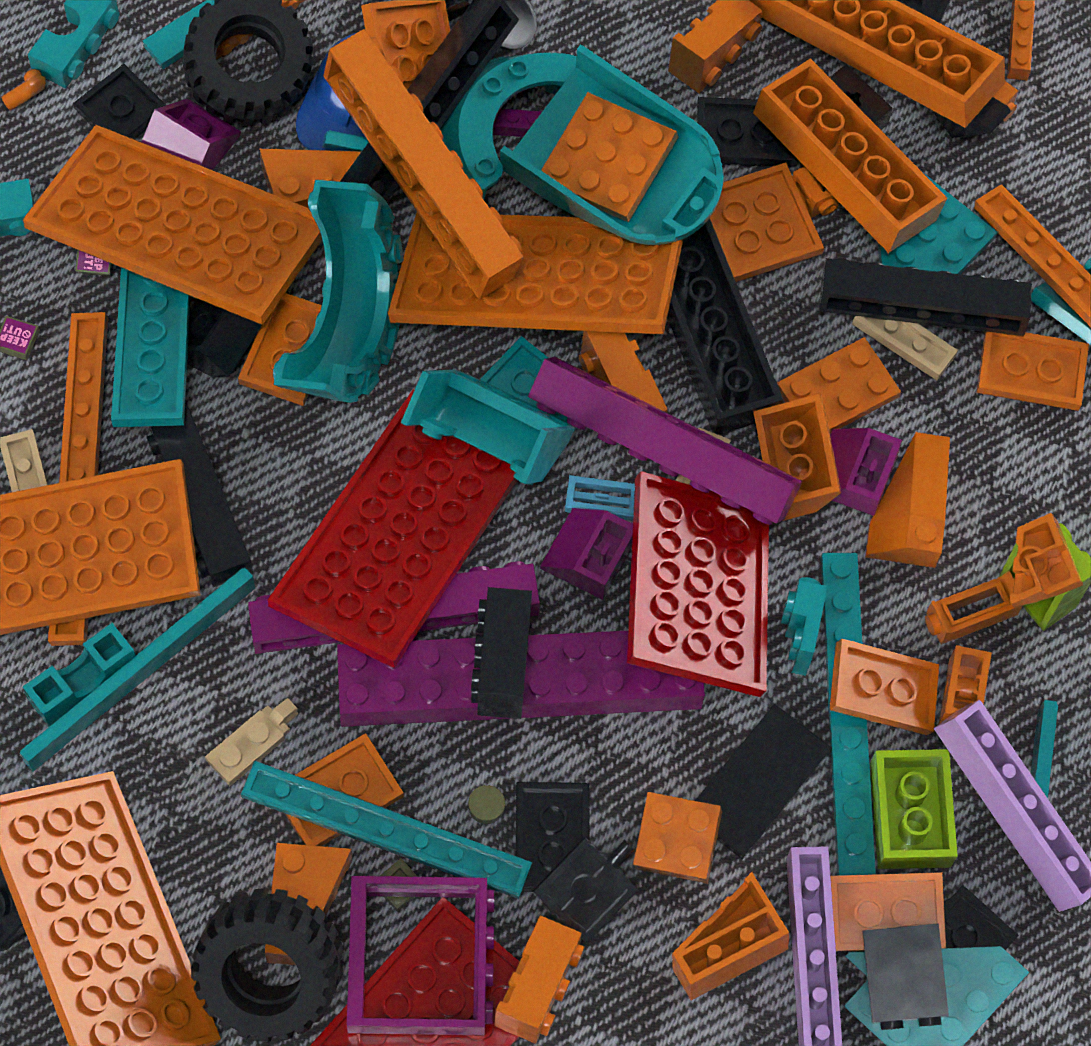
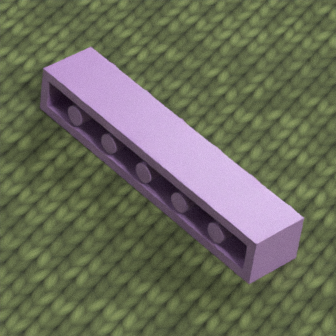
(1018, 804)
(813, 947)

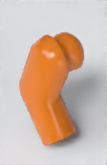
(33, 85)

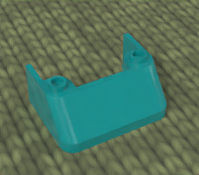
(489, 420)

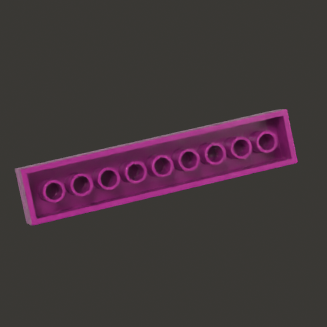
(562, 678)

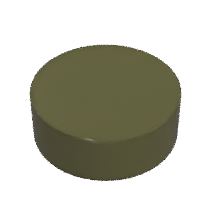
(486, 804)

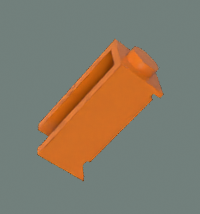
(941, 623)

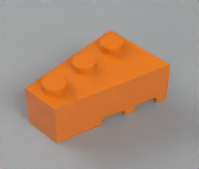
(714, 42)
(294, 172)
(615, 362)
(311, 873)
(731, 941)
(539, 980)

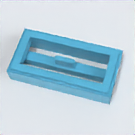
(602, 485)

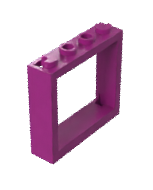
(419, 887)

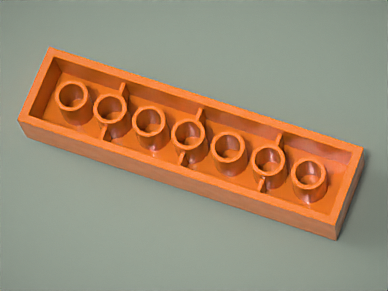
(898, 50)
(422, 163)

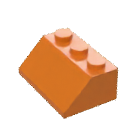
(799, 443)

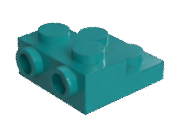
(803, 617)

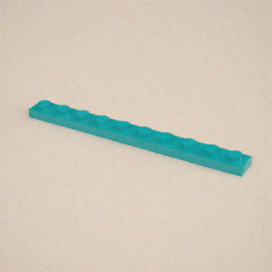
(847, 733)

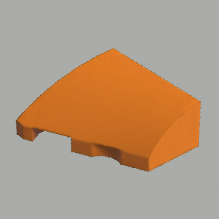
(1042, 563)

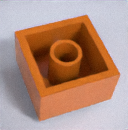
(677, 837)

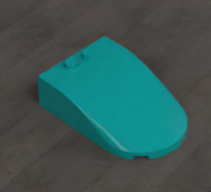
(681, 192)

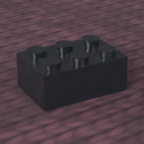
(501, 652)

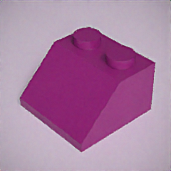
(190, 133)

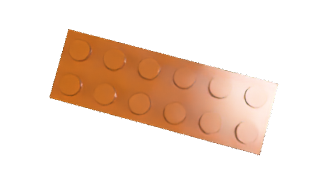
(849, 155)

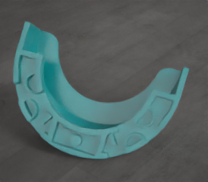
(471, 122)
(361, 274)

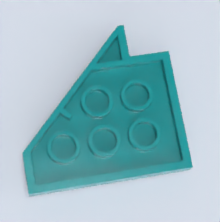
(946, 244)
(975, 987)

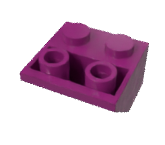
(863, 466)
(589, 550)

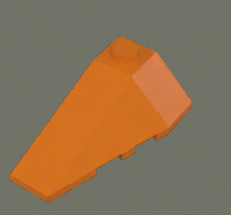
(913, 509)

